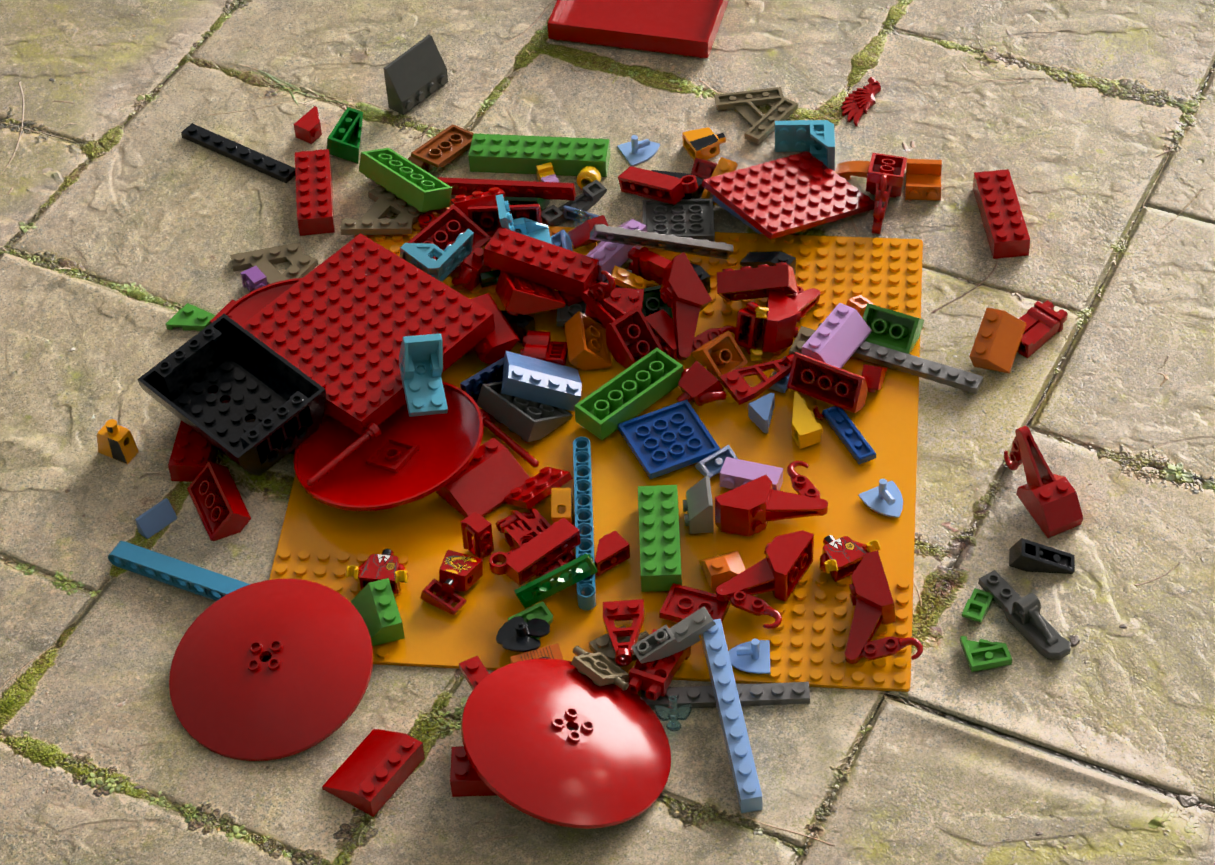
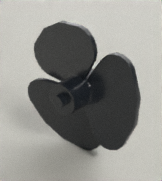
(516, 634)

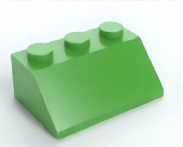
(892, 328)
(379, 612)

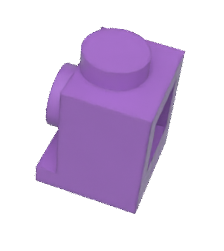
(253, 278)

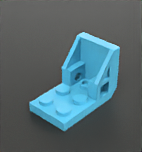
(807, 135)
(524, 225)
(421, 255)
(421, 374)

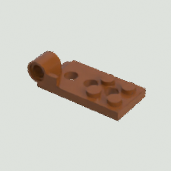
(442, 148)

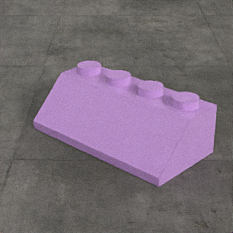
(614, 254)
(837, 336)

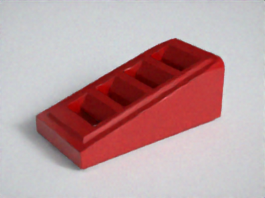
(557, 352)
(435, 586)

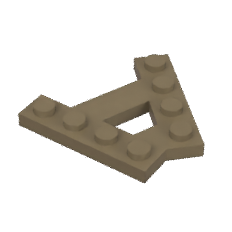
(745, 104)
(374, 220)
(265, 258)

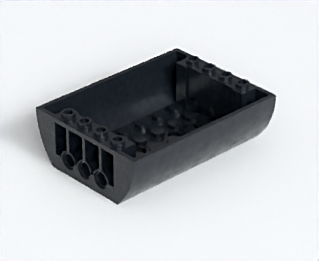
(256, 382)

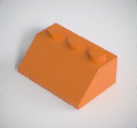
(997, 341)
(587, 343)

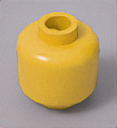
(588, 175)

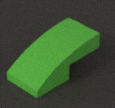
(977, 605)

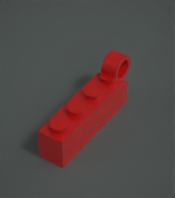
(656, 185)
(537, 553)

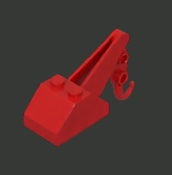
(884, 181)
(687, 297)
(783, 316)
(628, 332)
(1046, 495)
(753, 504)
(779, 572)
(873, 607)

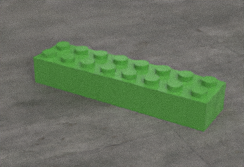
(523, 153)

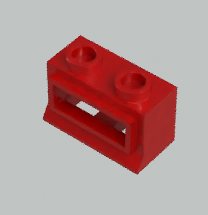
(481, 530)

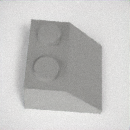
(699, 507)

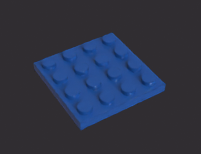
(668, 439)

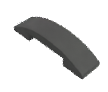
(591, 195)

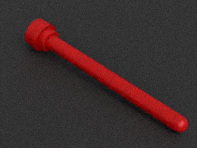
(371, 432)
(507, 440)

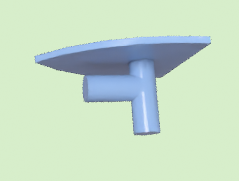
(638, 151)
(884, 499)
(751, 656)

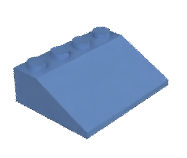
(541, 381)

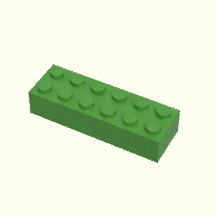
(405, 179)
(628, 393)
(659, 537)

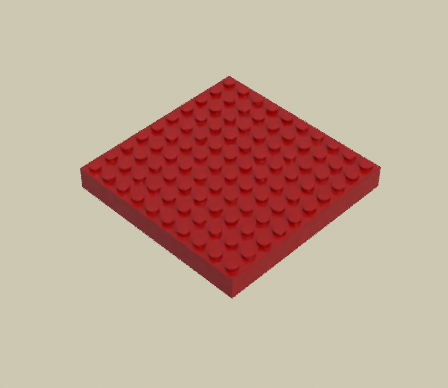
(645, 25)
(349, 325)

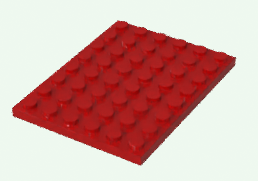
(788, 195)

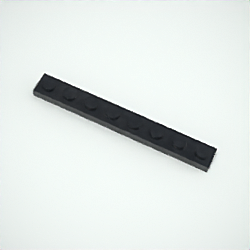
(238, 153)

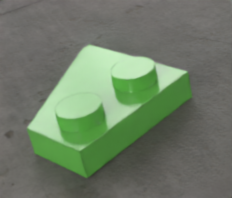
(190, 318)
(985, 654)

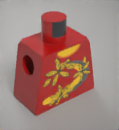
(459, 571)

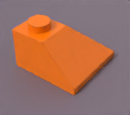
(720, 355)
(721, 568)

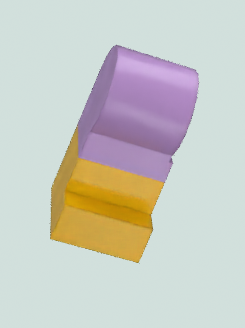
(546, 173)

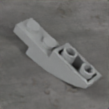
(675, 639)

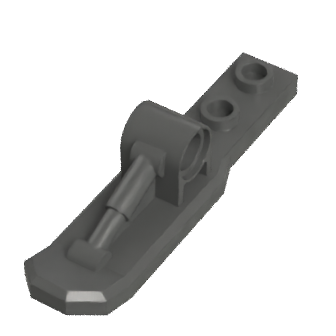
(1026, 617)

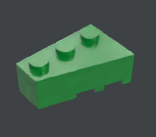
(346, 136)

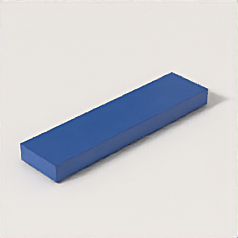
(849, 434)

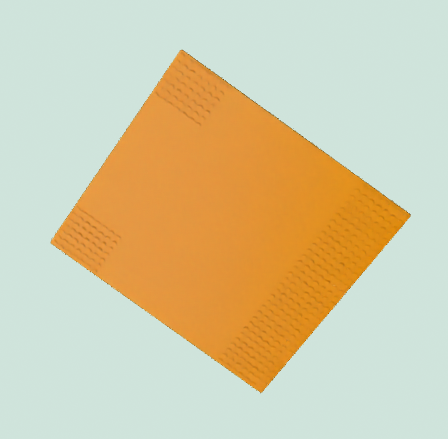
(818, 615)

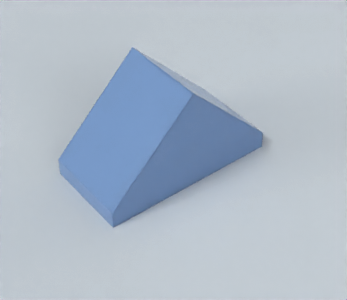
(761, 411)

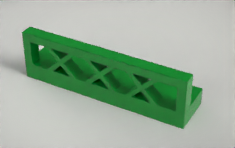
(556, 580)

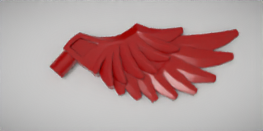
(860, 101)

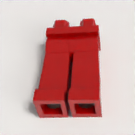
(647, 264)
(1041, 326)
(656, 675)

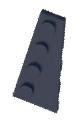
(490, 374)

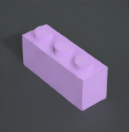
(739, 472)

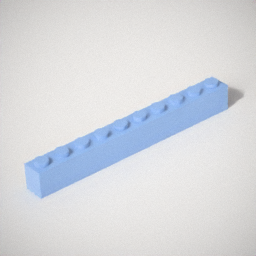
(732, 719)

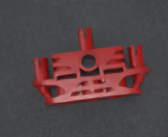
(520, 529)

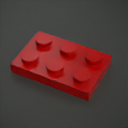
(622, 298)
(537, 487)
(684, 601)

